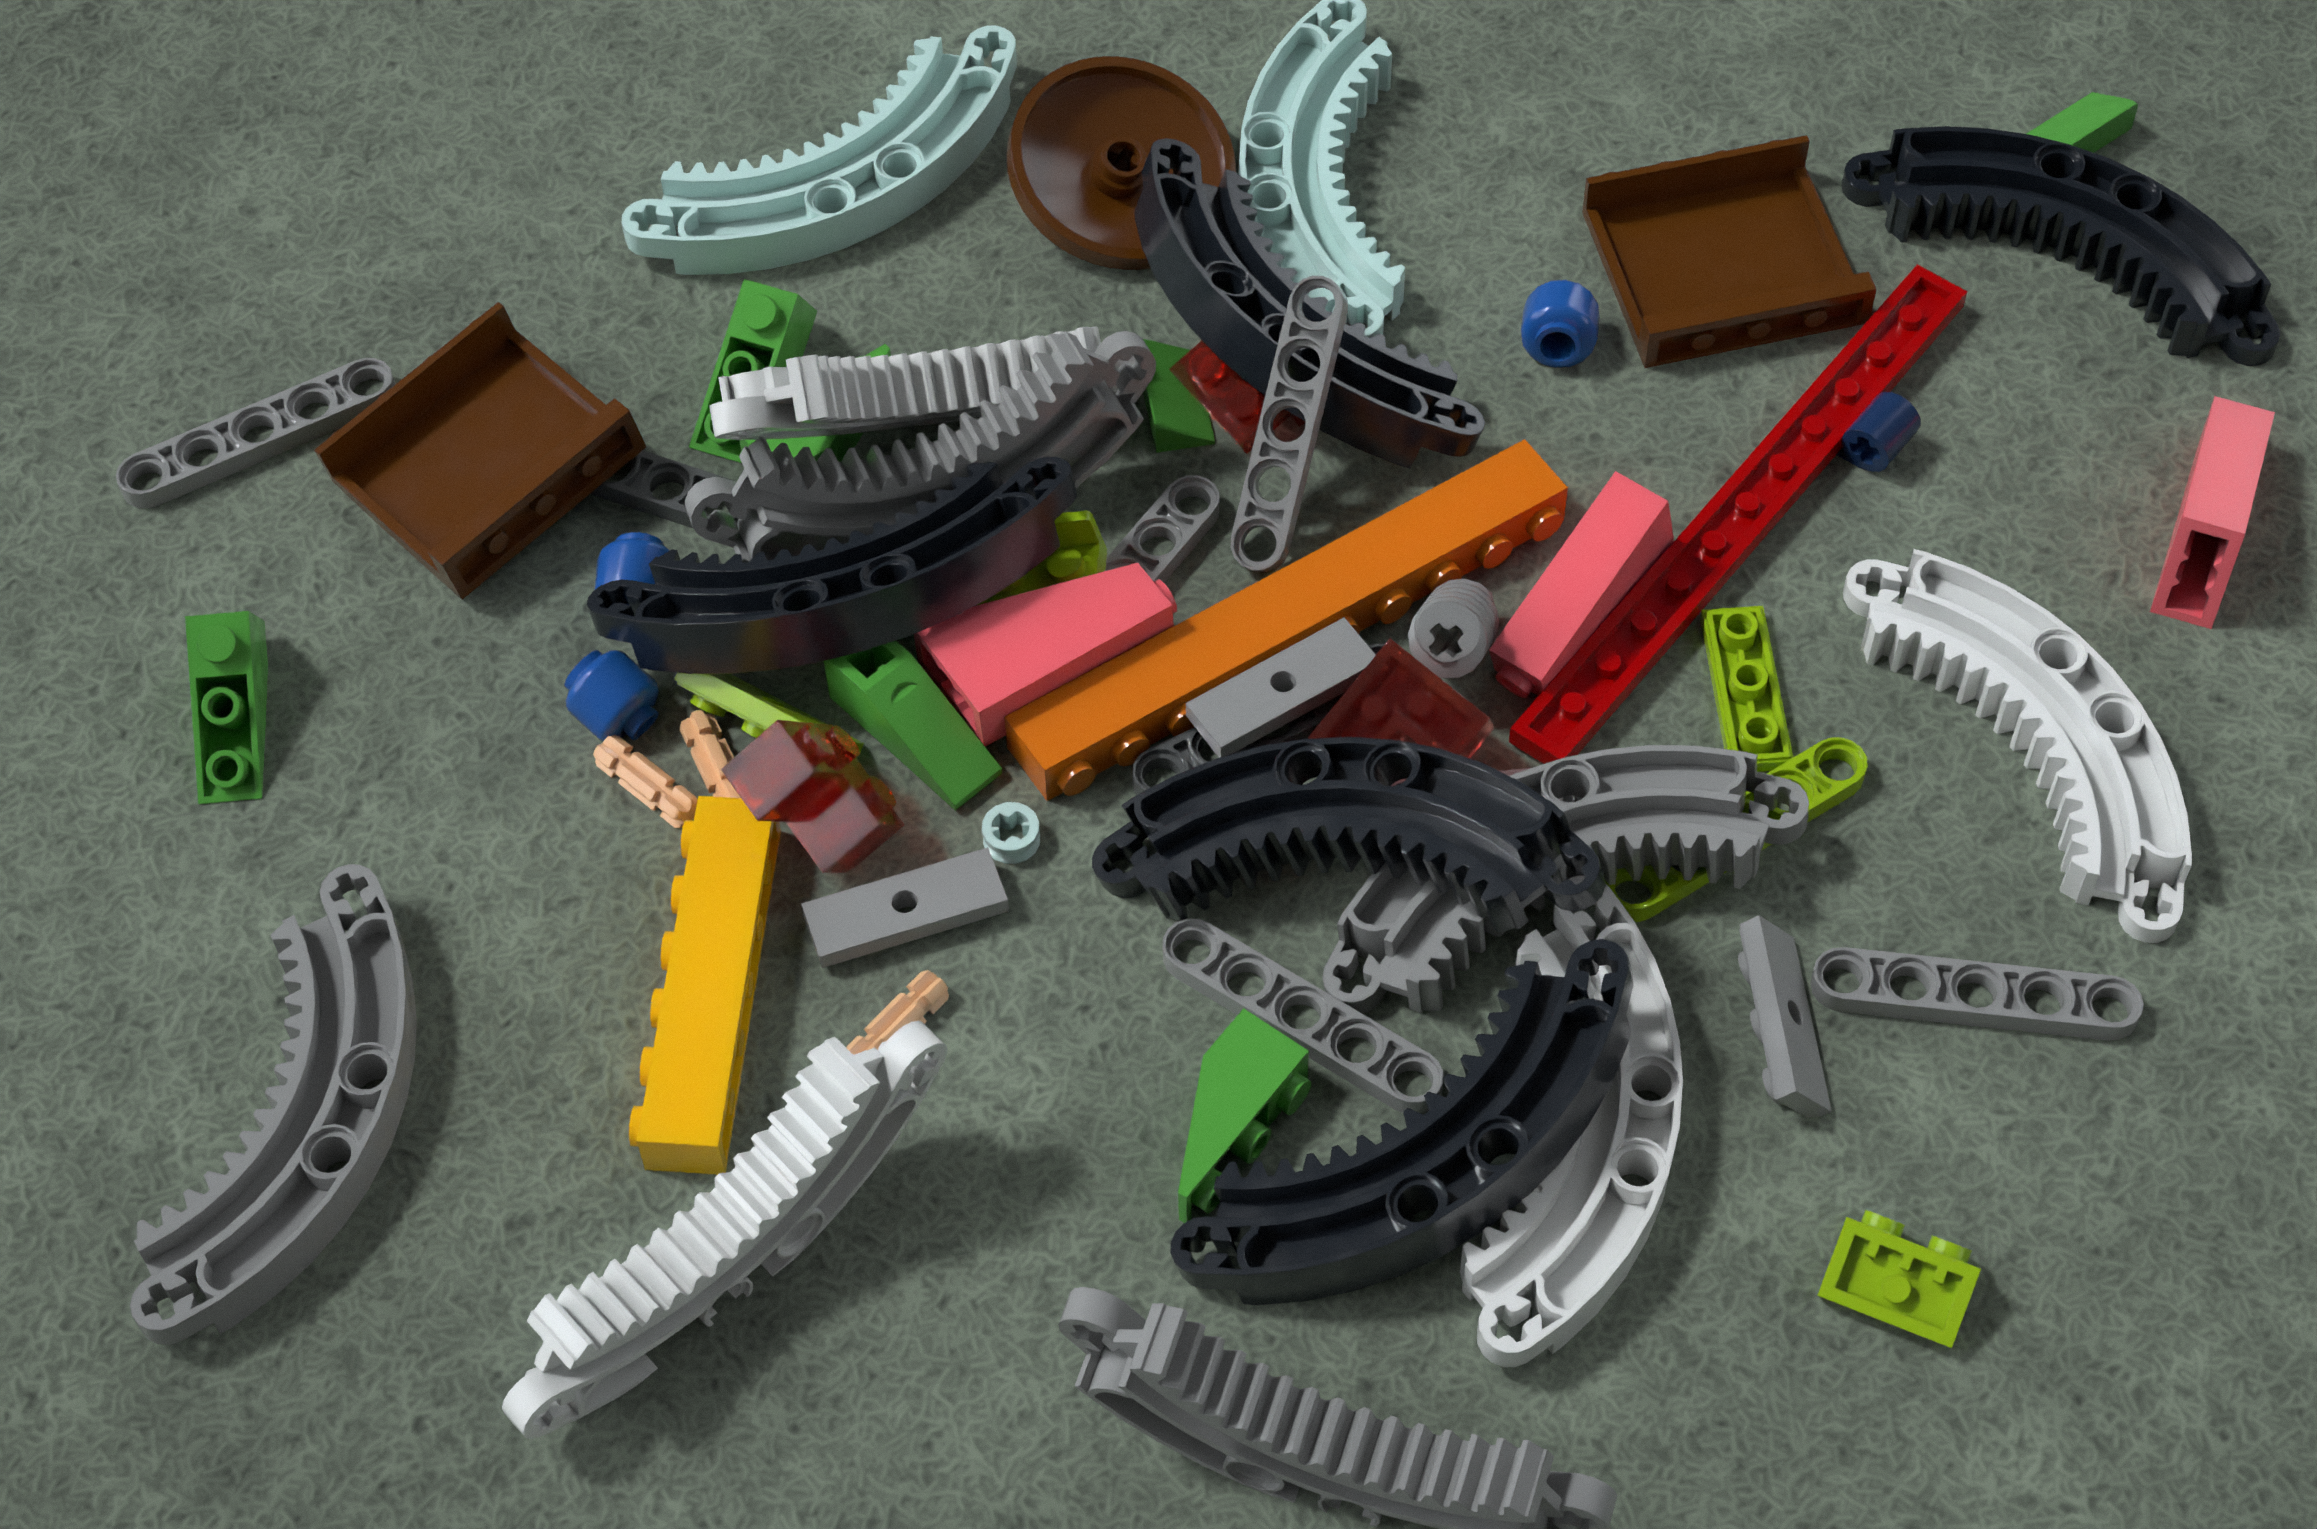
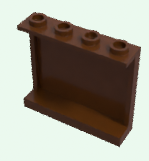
(1723, 252)
(478, 451)

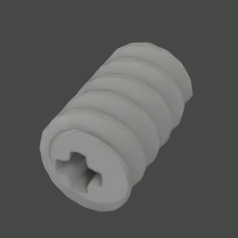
(1452, 604)

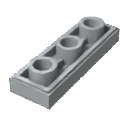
(1280, 688)
(868, 915)
(1783, 1018)

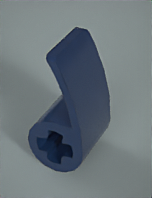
(1880, 432)

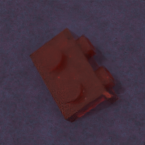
(1225, 395)

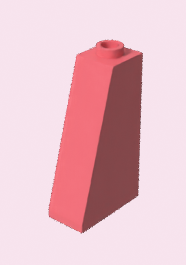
(2213, 512)
(1583, 584)
(1039, 640)

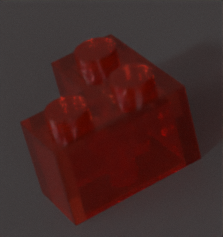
(1406, 700)
(817, 787)

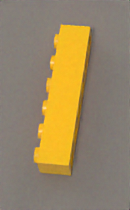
(707, 989)

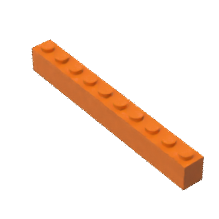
(1360, 576)

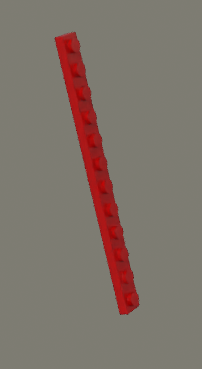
(1734, 520)

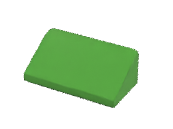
(2090, 122)
(1173, 412)

